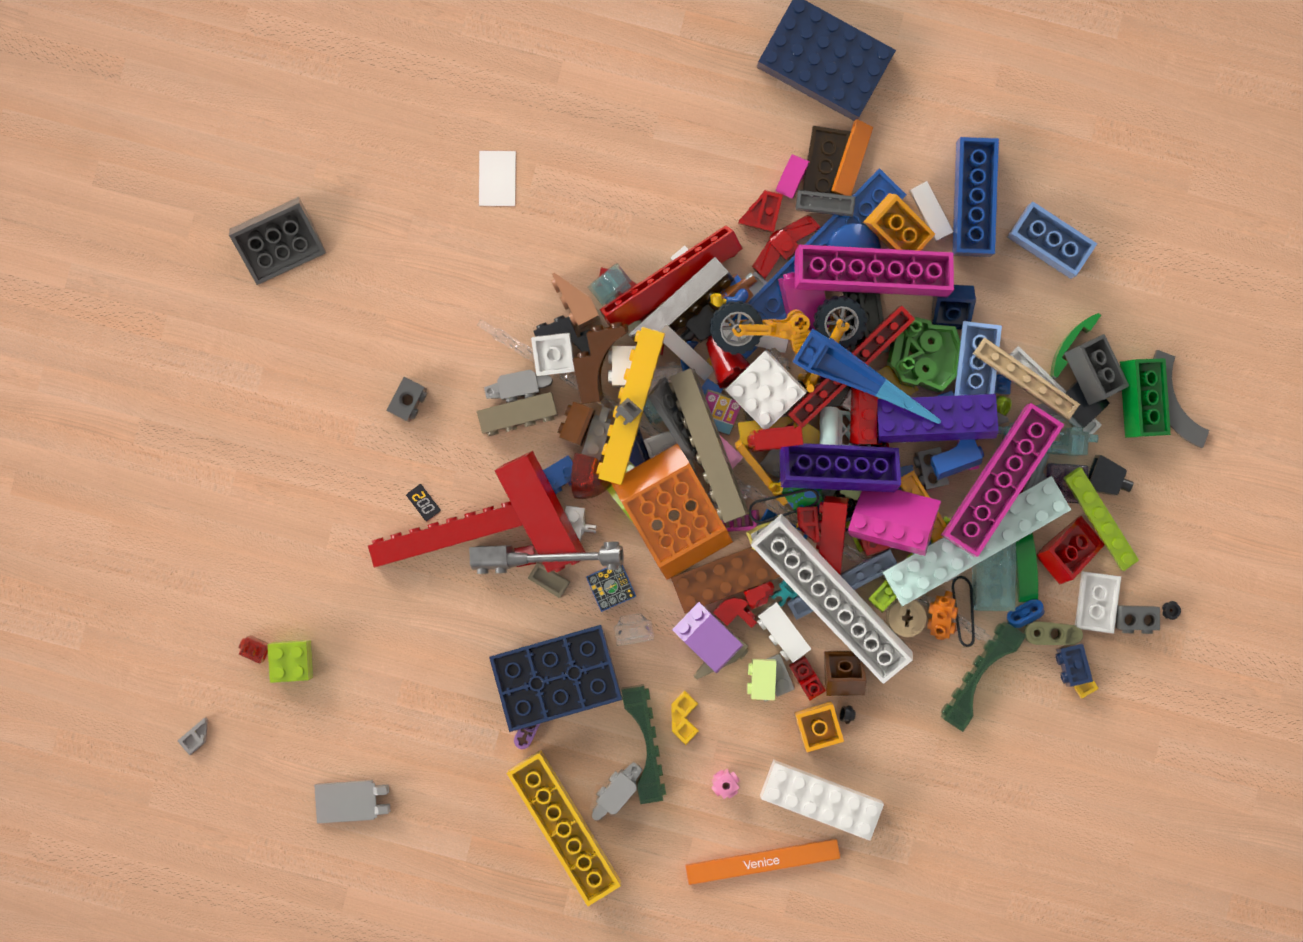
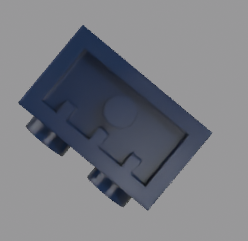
(1073, 665)

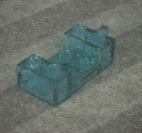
(1072, 441)

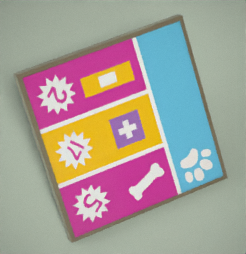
(724, 410)

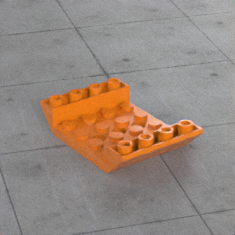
(667, 485)

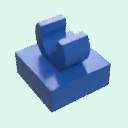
(1002, 385)

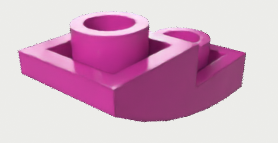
(792, 176)

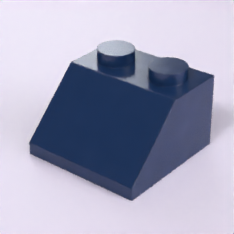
(954, 308)

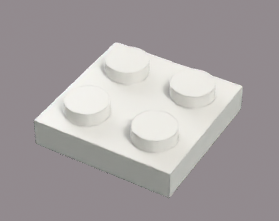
(553, 354)

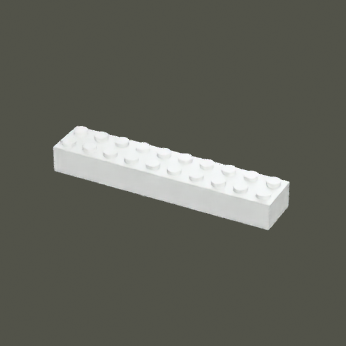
(832, 598)

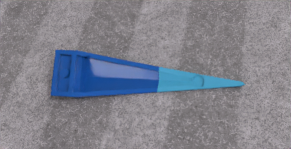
(833, 361)

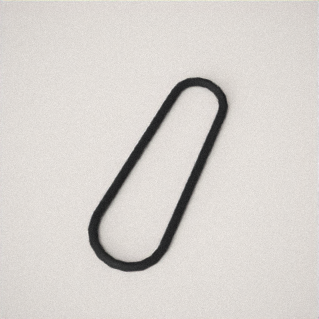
(779, 496)
(972, 611)

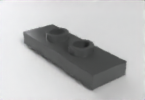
(825, 203)

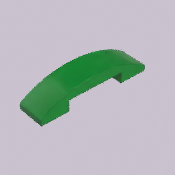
(1058, 362)
(1026, 569)

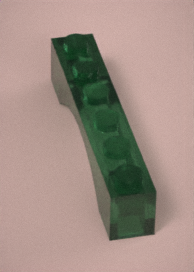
(960, 709)
(649, 783)

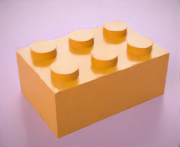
(898, 225)

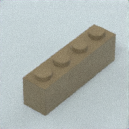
(516, 413)

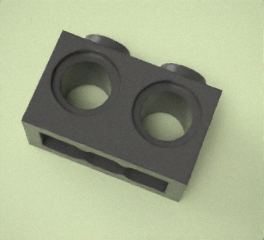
(925, 469)
(1138, 614)

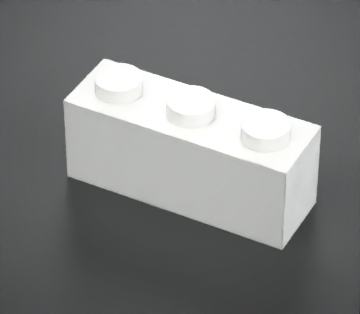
(783, 632)

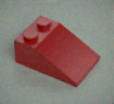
(1070, 550)

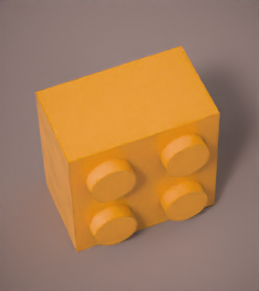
(818, 726)

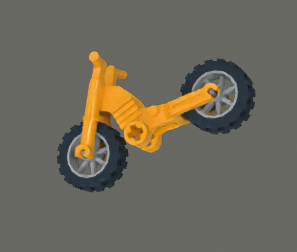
(787, 329)

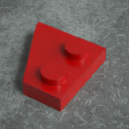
(763, 212)

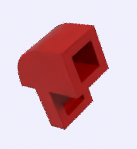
(734, 606)

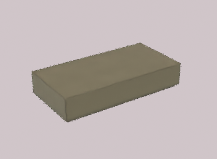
(550, 581)

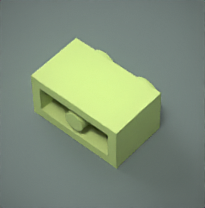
(762, 679)

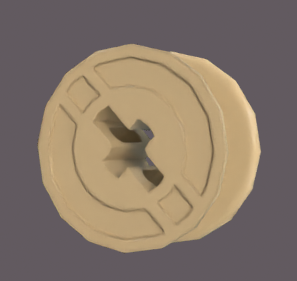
(913, 625)

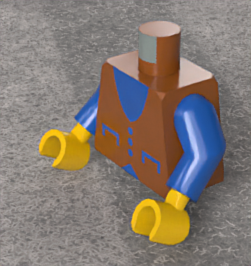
(737, 291)

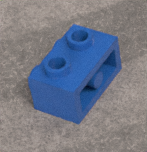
(559, 473)

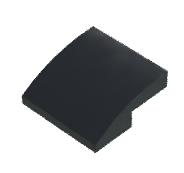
(1085, 413)

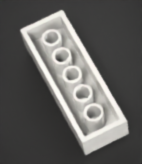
(821, 800)

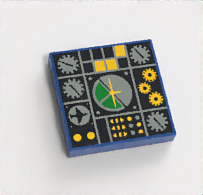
(610, 587)

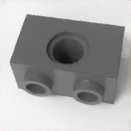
(397, 404)

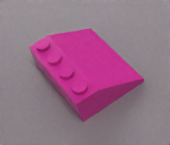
(895, 520)

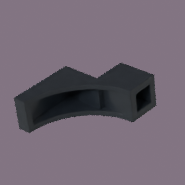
(560, 326)

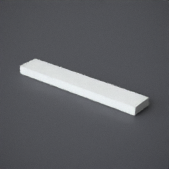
(1026, 360)

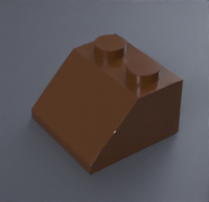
(576, 423)
(844, 674)

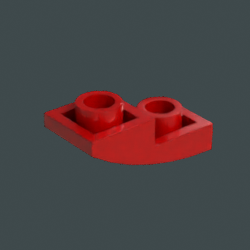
(807, 678)

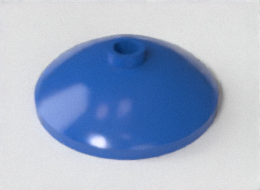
(855, 236)

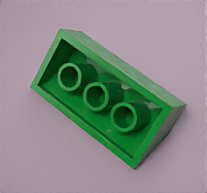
(1145, 398)

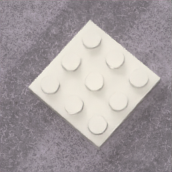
(766, 390)

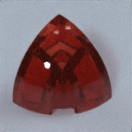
(585, 479)

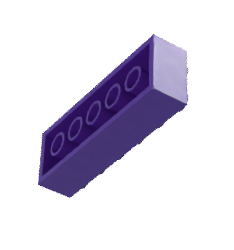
(960, 416)
(840, 467)

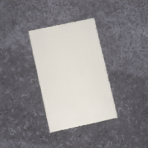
(497, 178)

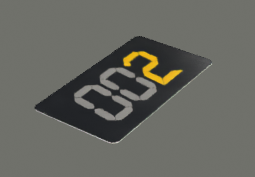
(423, 502)

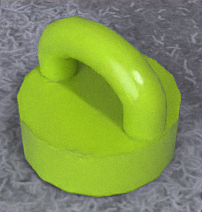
(1003, 404)

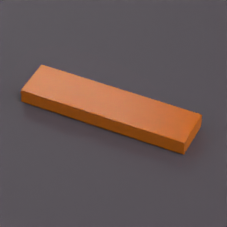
(852, 158)

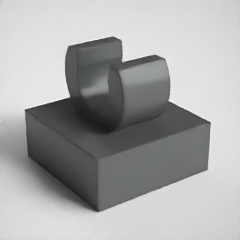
(628, 411)

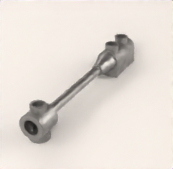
(502, 558)

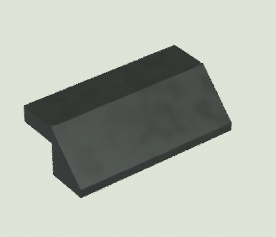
(873, 311)

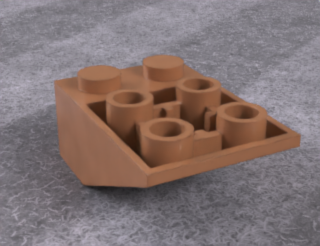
(581, 306)

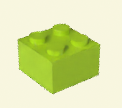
(290, 661)

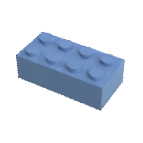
(1052, 240)

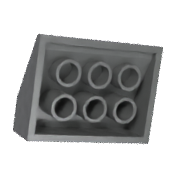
(277, 241)

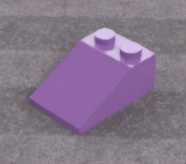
(707, 637)

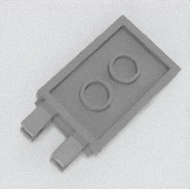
(349, 801)

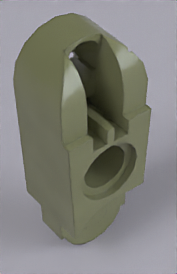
(1067, 633)

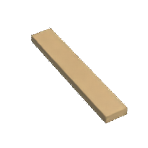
(1026, 379)

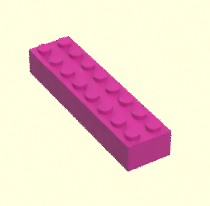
(874, 270)
(1002, 480)

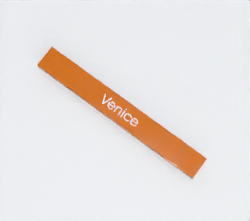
(762, 861)

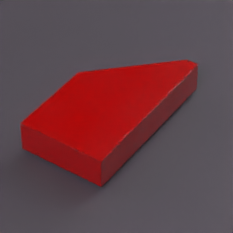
(808, 522)

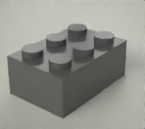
(1096, 369)

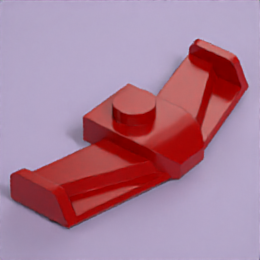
(783, 244)

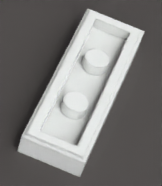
(931, 210)

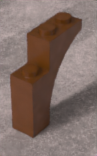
(589, 366)

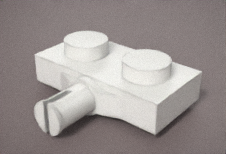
(577, 520)

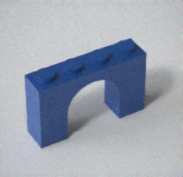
(958, 459)

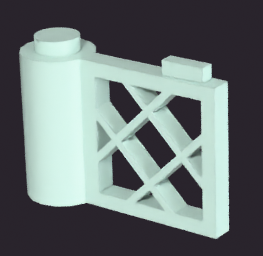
(833, 428)

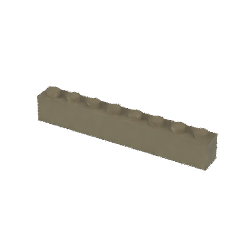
(708, 445)

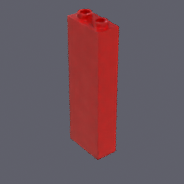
(539, 509)

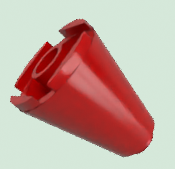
(725, 365)

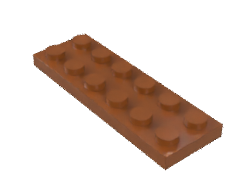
(722, 578)

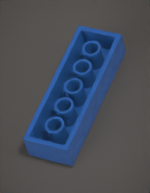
(975, 197)

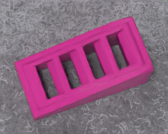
(755, 513)

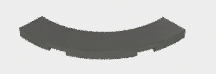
(1179, 420)

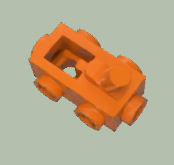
(943, 615)

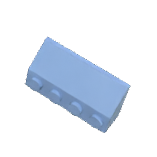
(973, 374)

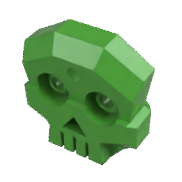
(939, 358)

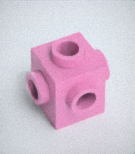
(722, 777)

